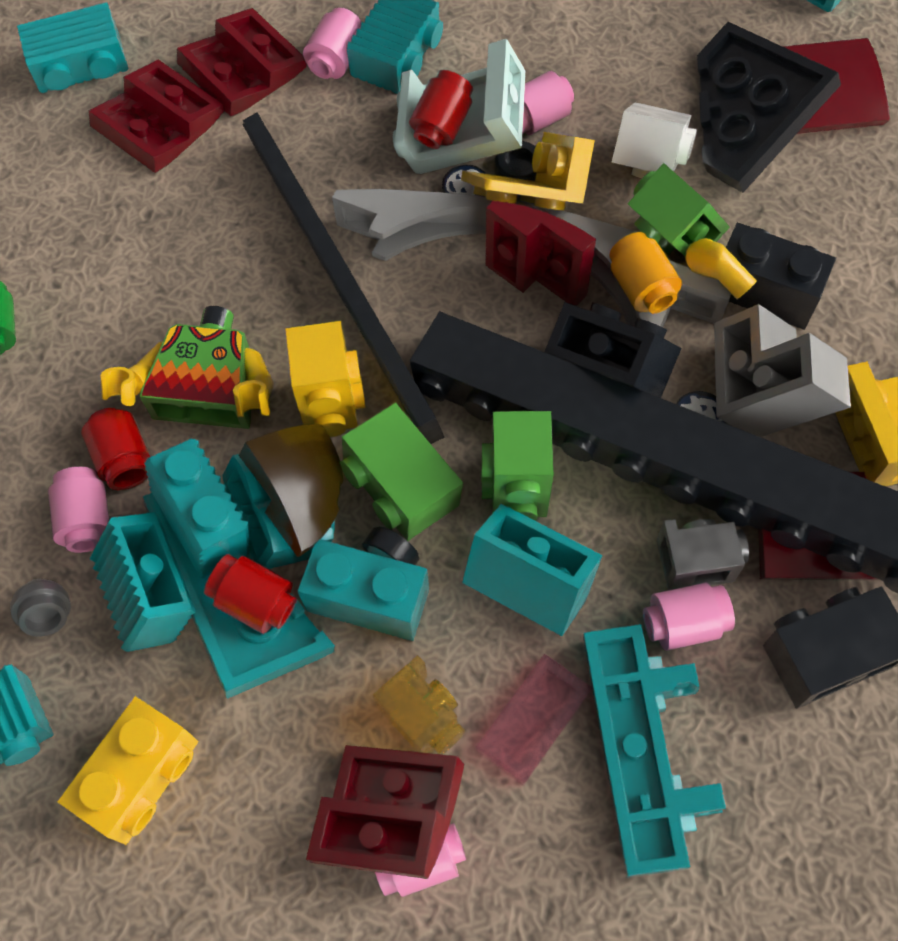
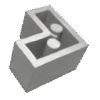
(772, 377)

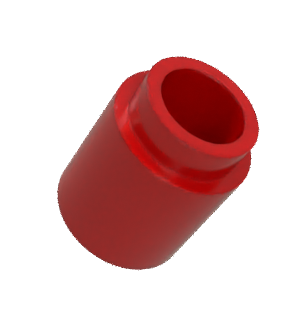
(441, 109)
(116, 448)
(250, 593)

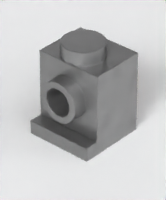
(701, 552)

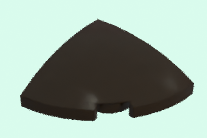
(302, 479)

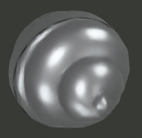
(40, 607)

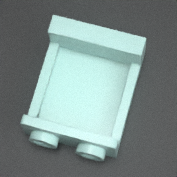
(490, 125)

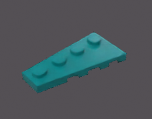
(238, 652)

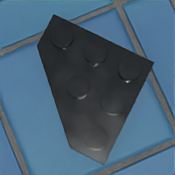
(754, 101)

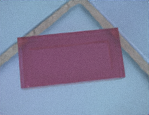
(533, 719)

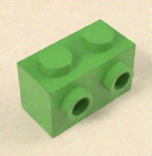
(674, 211)
(519, 462)
(400, 472)

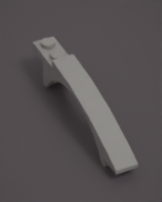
(415, 217)

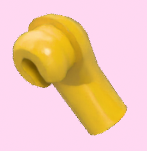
(716, 262)

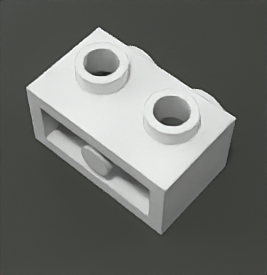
(653, 137)

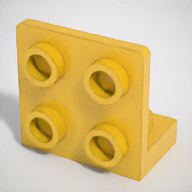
(561, 175)
(872, 424)

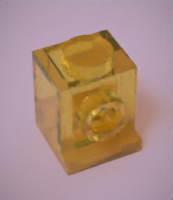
(420, 709)

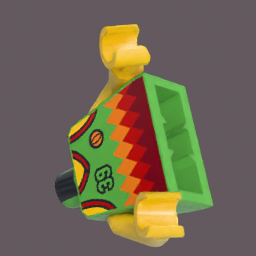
(197, 375)

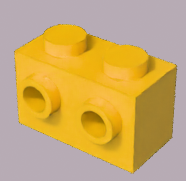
(325, 377)
(129, 772)

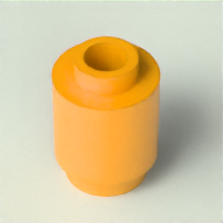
(644, 273)

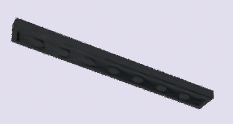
(343, 281)

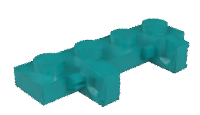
(646, 797)

